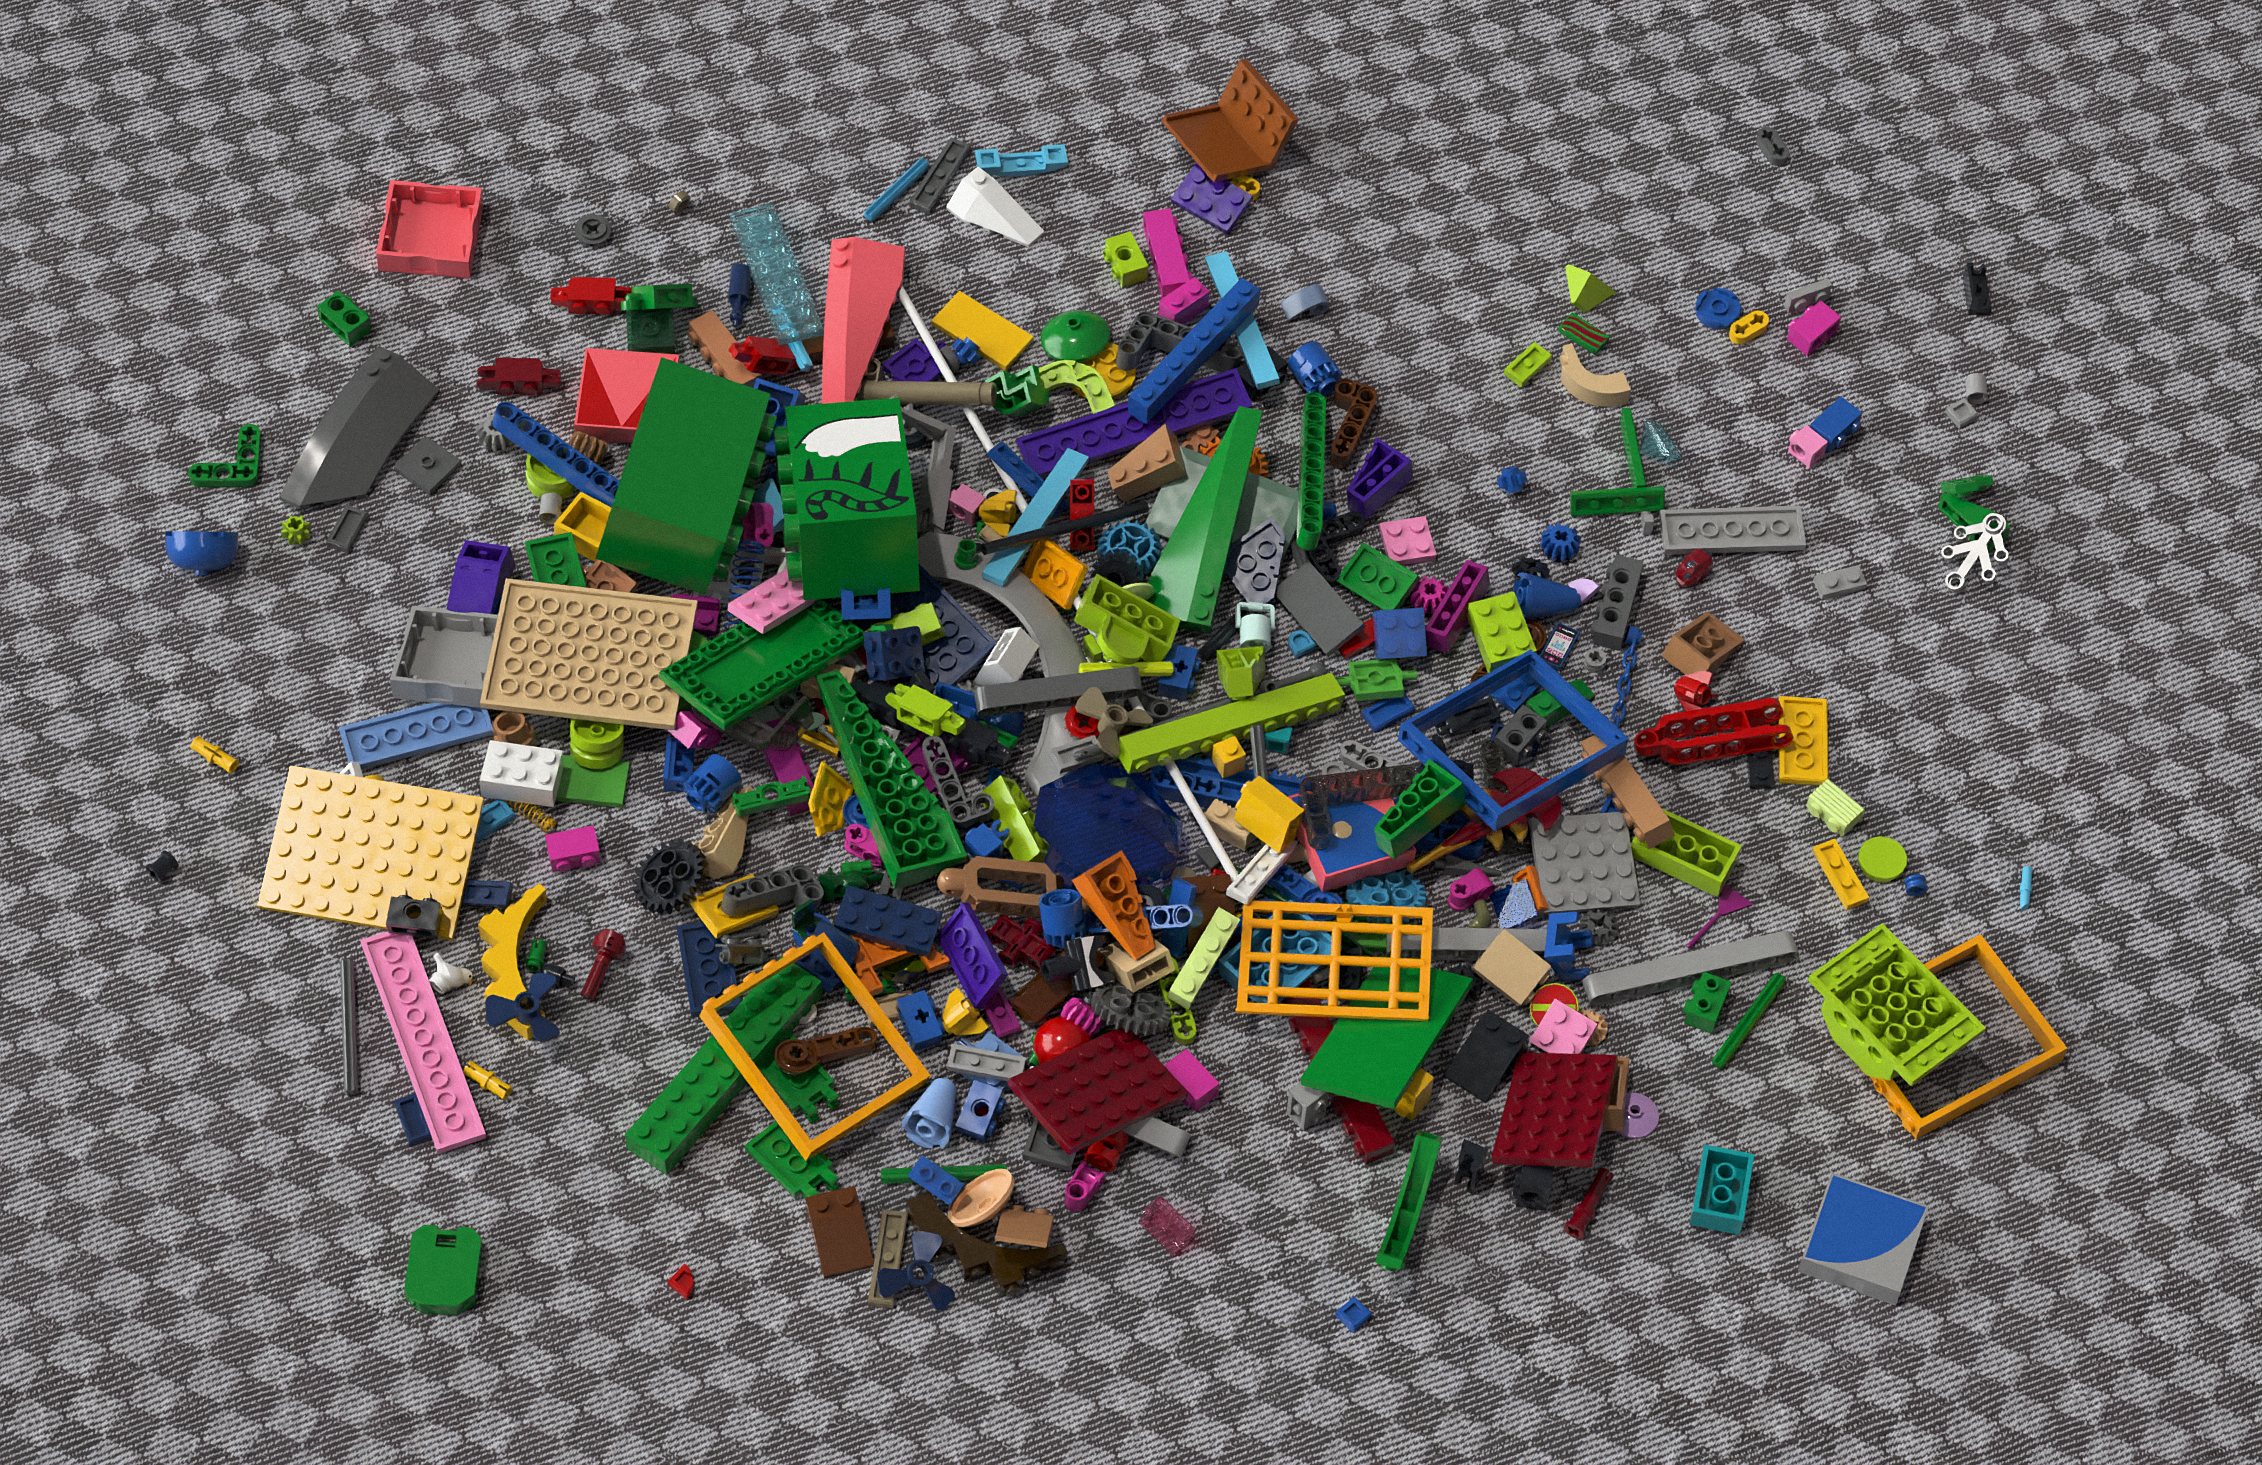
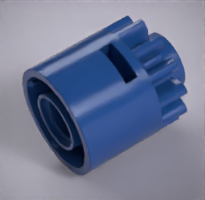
(1314, 368)
(712, 784)
(1062, 916)

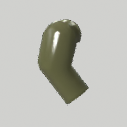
(1483, 916)

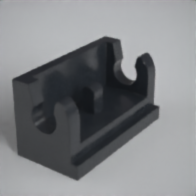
(1976, 290)
(1471, 1164)

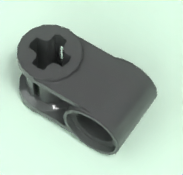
(1153, 707)

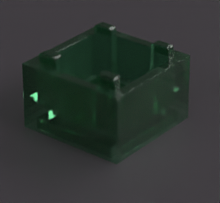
(651, 330)

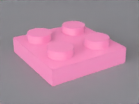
(1408, 540)
(1563, 1030)

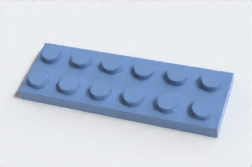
(413, 732)

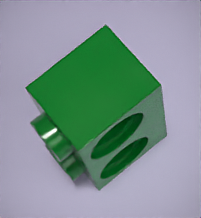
(349, 322)

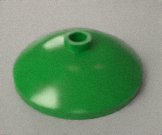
(1075, 336)

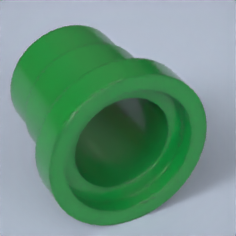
(966, 554)

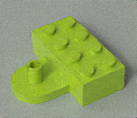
(1125, 623)

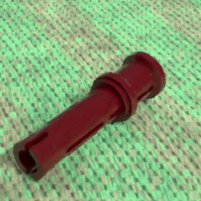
(1584, 1212)

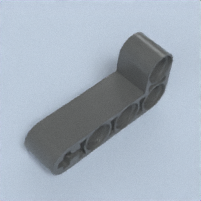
(951, 782)
(772, 888)

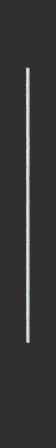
(1022, 505)

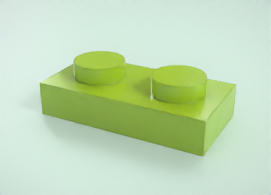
(1527, 364)

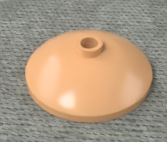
(981, 1198)

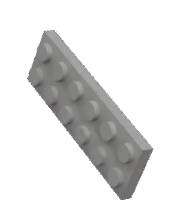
(1732, 529)

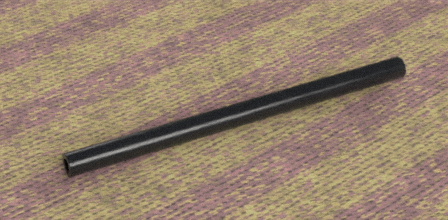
(1064, 528)

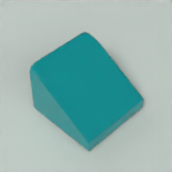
(1278, 740)

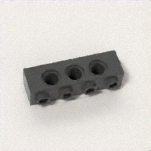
(1612, 633)

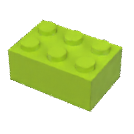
(1499, 629)

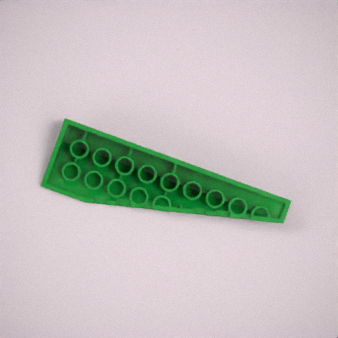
(1196, 556)
(903, 816)

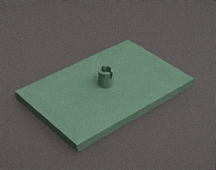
(1259, 502)

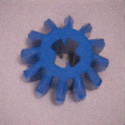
(1560, 542)

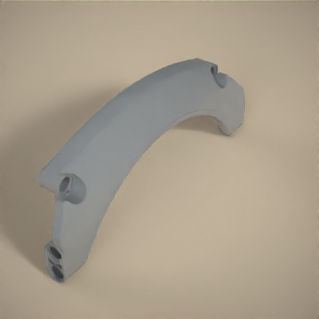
(1057, 644)

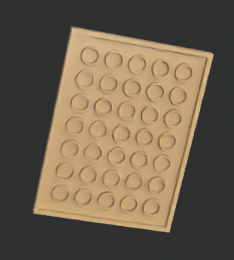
(587, 653)

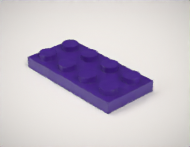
(972, 955)

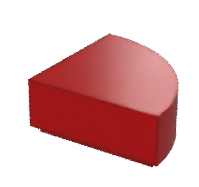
(682, 1282)

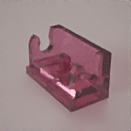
(1167, 1226)

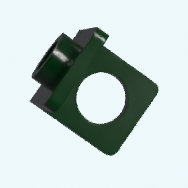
(803, 918)

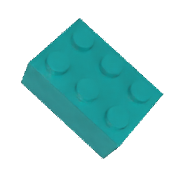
(1722, 1189)

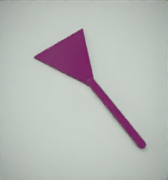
(1729, 902)

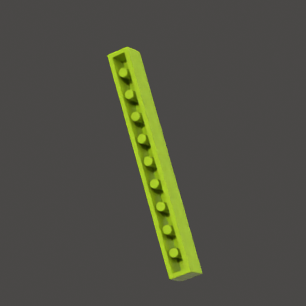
(1203, 730)

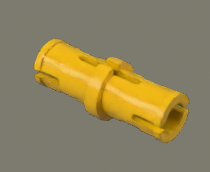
(214, 754)
(488, 1080)

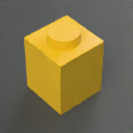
(1228, 757)

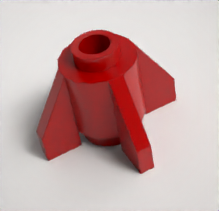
(1693, 690)

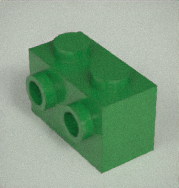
(1707, 1002)

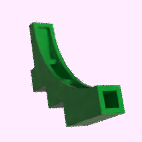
(1410, 1202)

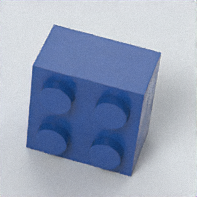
(1399, 633)

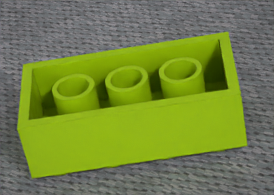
(1692, 855)

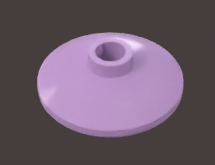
(1643, 1123)

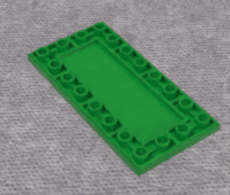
(751, 669)
(1378, 1056)

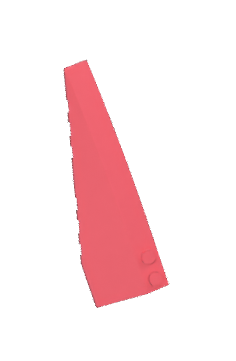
(858, 303)

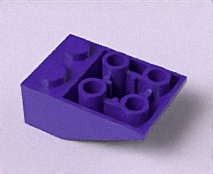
(480, 577)

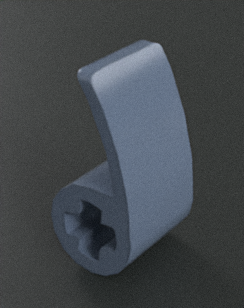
(1306, 298)

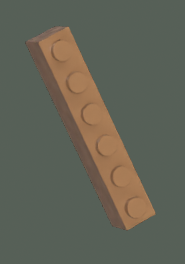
(1631, 797)

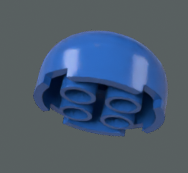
(201, 550)

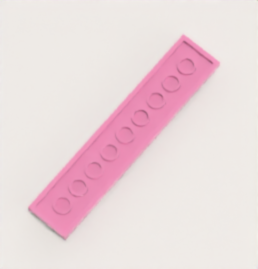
(423, 1040)

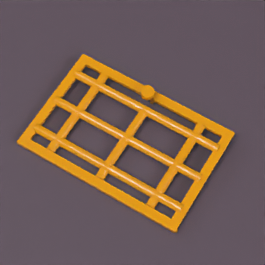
(1335, 960)

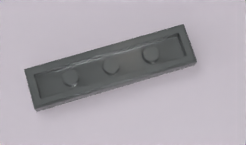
(940, 176)

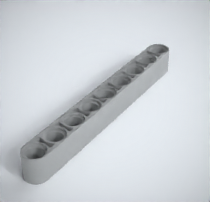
(1686, 967)

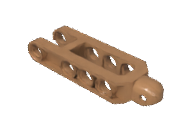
(965, 885)

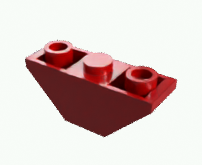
(1081, 505)

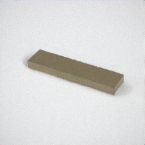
(888, 1253)

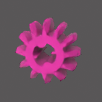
(1428, 594)
(1082, 1014)

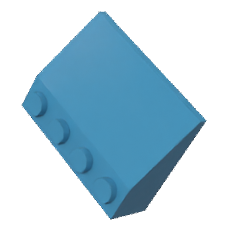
(1291, 942)

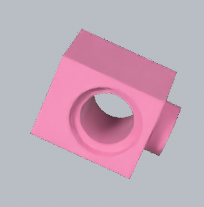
(1807, 446)
(965, 504)

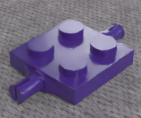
(913, 363)

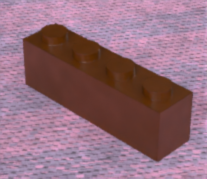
(1039, 997)

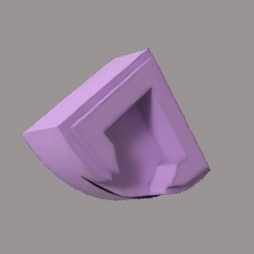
(1586, 588)

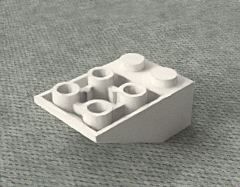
(1007, 659)

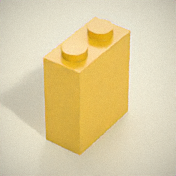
(1268, 814)

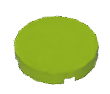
(1882, 859)

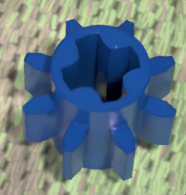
(966, 351)
(1512, 479)

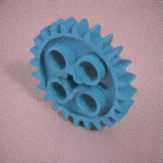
(1387, 890)

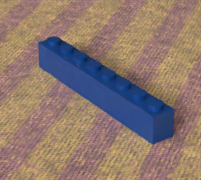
(1193, 350)

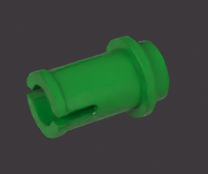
(859, 866)
(535, 960)

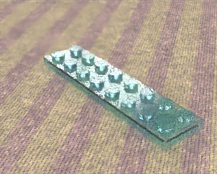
(776, 274)

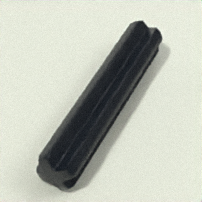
(1220, 637)

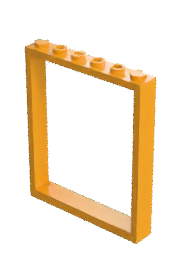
(2025, 1009)
(806, 1146)

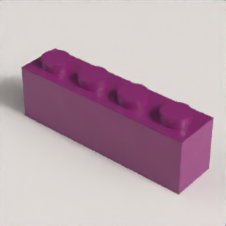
(1452, 612)
(788, 767)

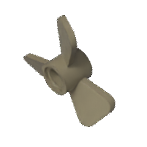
(1111, 719)

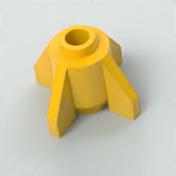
(999, 512)
(961, 1016)

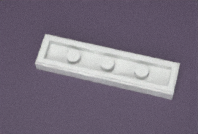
(1258, 873)

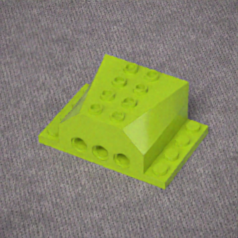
(1891, 1009)

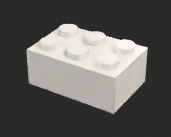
(521, 773)

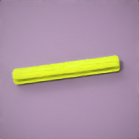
(1145, 668)

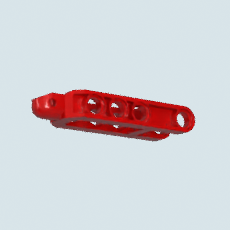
(1741, 718)

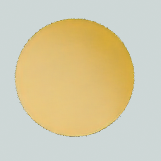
(1117, 380)

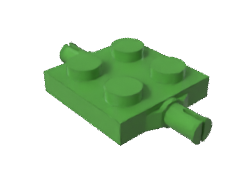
(1376, 679)

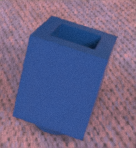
(986, 842)

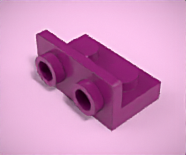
(707, 614)

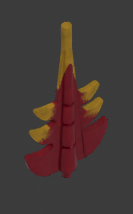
(1518, 783)

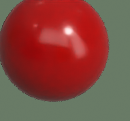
(1058, 1037)

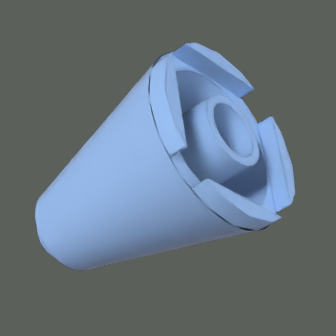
(932, 1115)

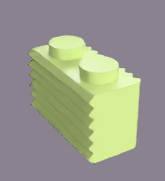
(1834, 808)

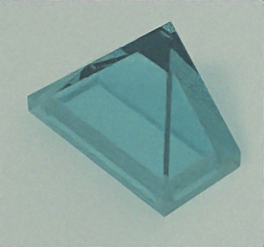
(1657, 442)

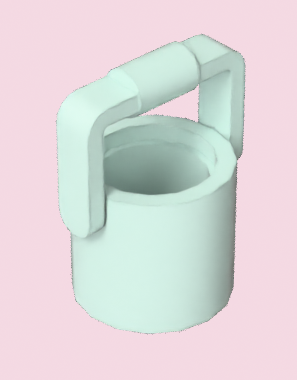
(1255, 628)

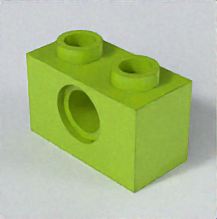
(1126, 259)

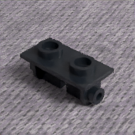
(1350, 975)

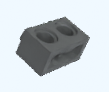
(1516, 733)

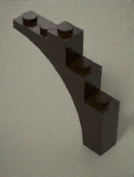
(974, 1257)

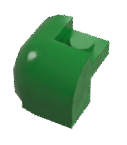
(1019, 392)

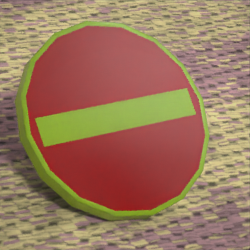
(1545, 996)

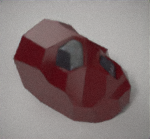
(1693, 569)

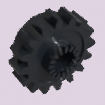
(1120, 563)

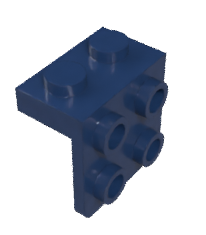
(893, 653)
(817, 964)

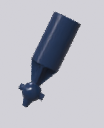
(738, 291)

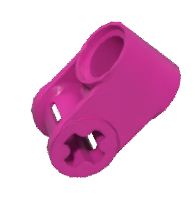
(758, 523)
(863, 844)
(1469, 889)
(1084, 1183)

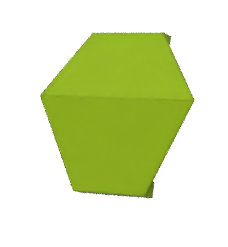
(1586, 289)

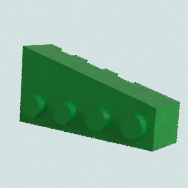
(1419, 810)

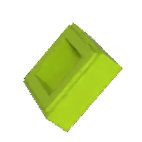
(1092, 649)

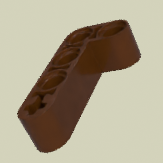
(1355, 403)

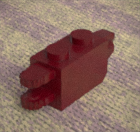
(518, 376)

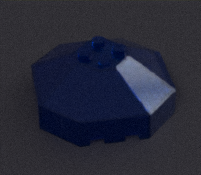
(1104, 812)

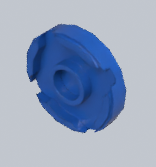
(1718, 308)

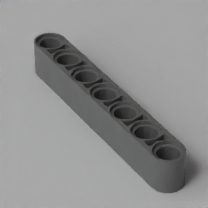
(1056, 691)

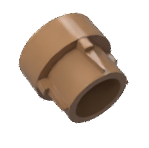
(514, 729)

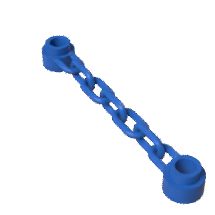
(1632, 637)

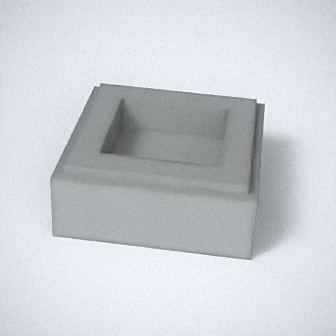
(1961, 413)

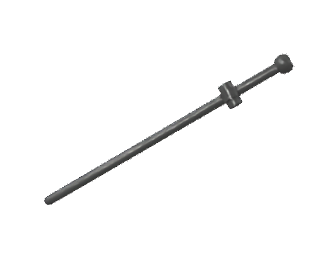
(1315, 670)

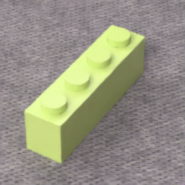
(1203, 958)

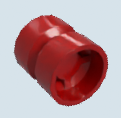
(1106, 1152)

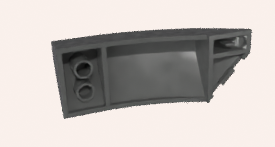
(359, 431)

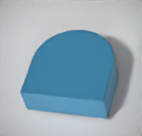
(1301, 643)

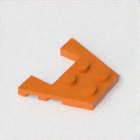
(876, 955)

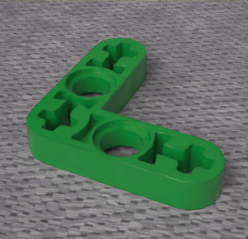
(242, 465)

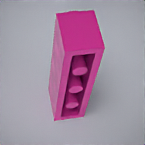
(1166, 250)

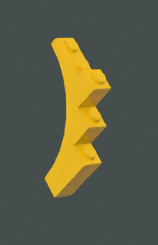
(505, 935)

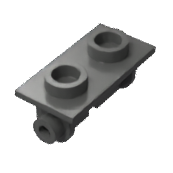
(752, 951)

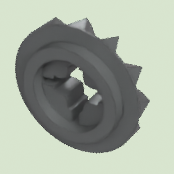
(592, 222)
(1603, 935)

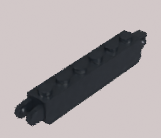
(974, 742)

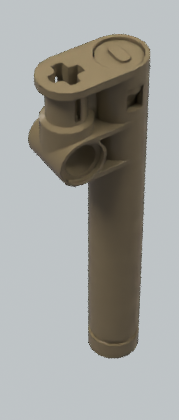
(924, 393)

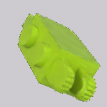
(925, 711)

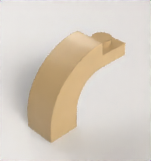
(1589, 387)

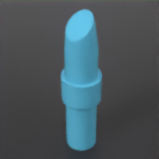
(2025, 887)

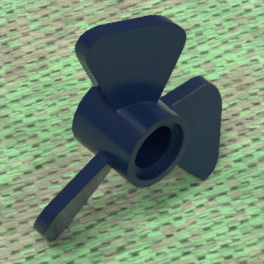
(501, 1010)
(924, 1247)

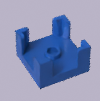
(866, 607)
(1562, 943)

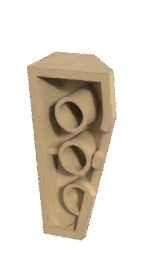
(724, 839)

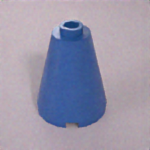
(1544, 597)

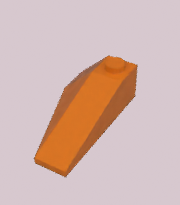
(1114, 899)

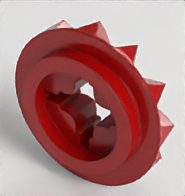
(1072, 722)

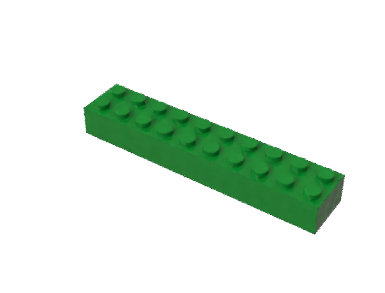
(711, 1078)

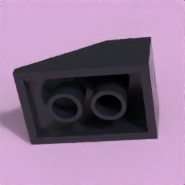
(1487, 1056)

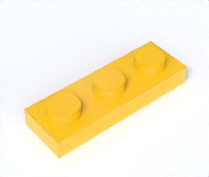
(1840, 874)

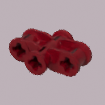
(1020, 942)

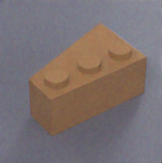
(1148, 465)

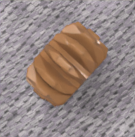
(589, 446)

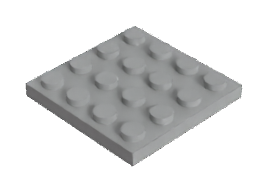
(1585, 863)

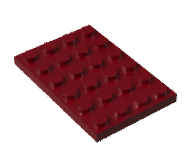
(1097, 1089)
(1555, 1109)

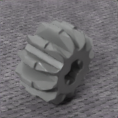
(490, 437)

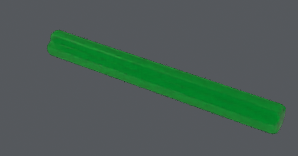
(1749, 1020)
(961, 1173)

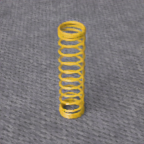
(546, 824)

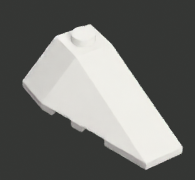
(989, 205)

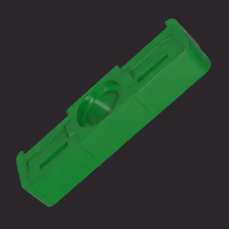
(787, 793)

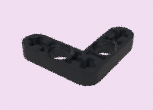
(1326, 539)

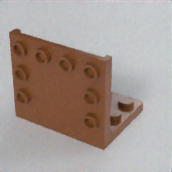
(1240, 132)

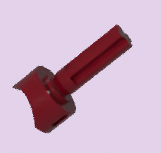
(603, 959)

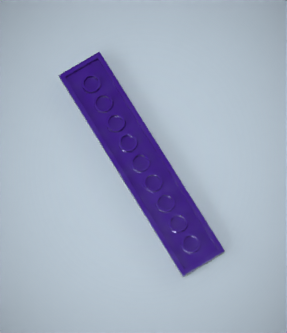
(1119, 431)

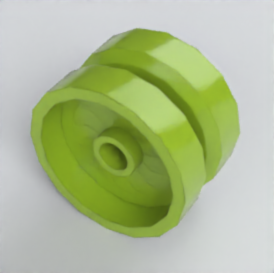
(544, 480)
(596, 743)

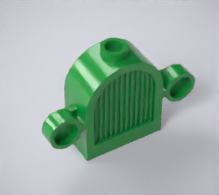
(659, 297)

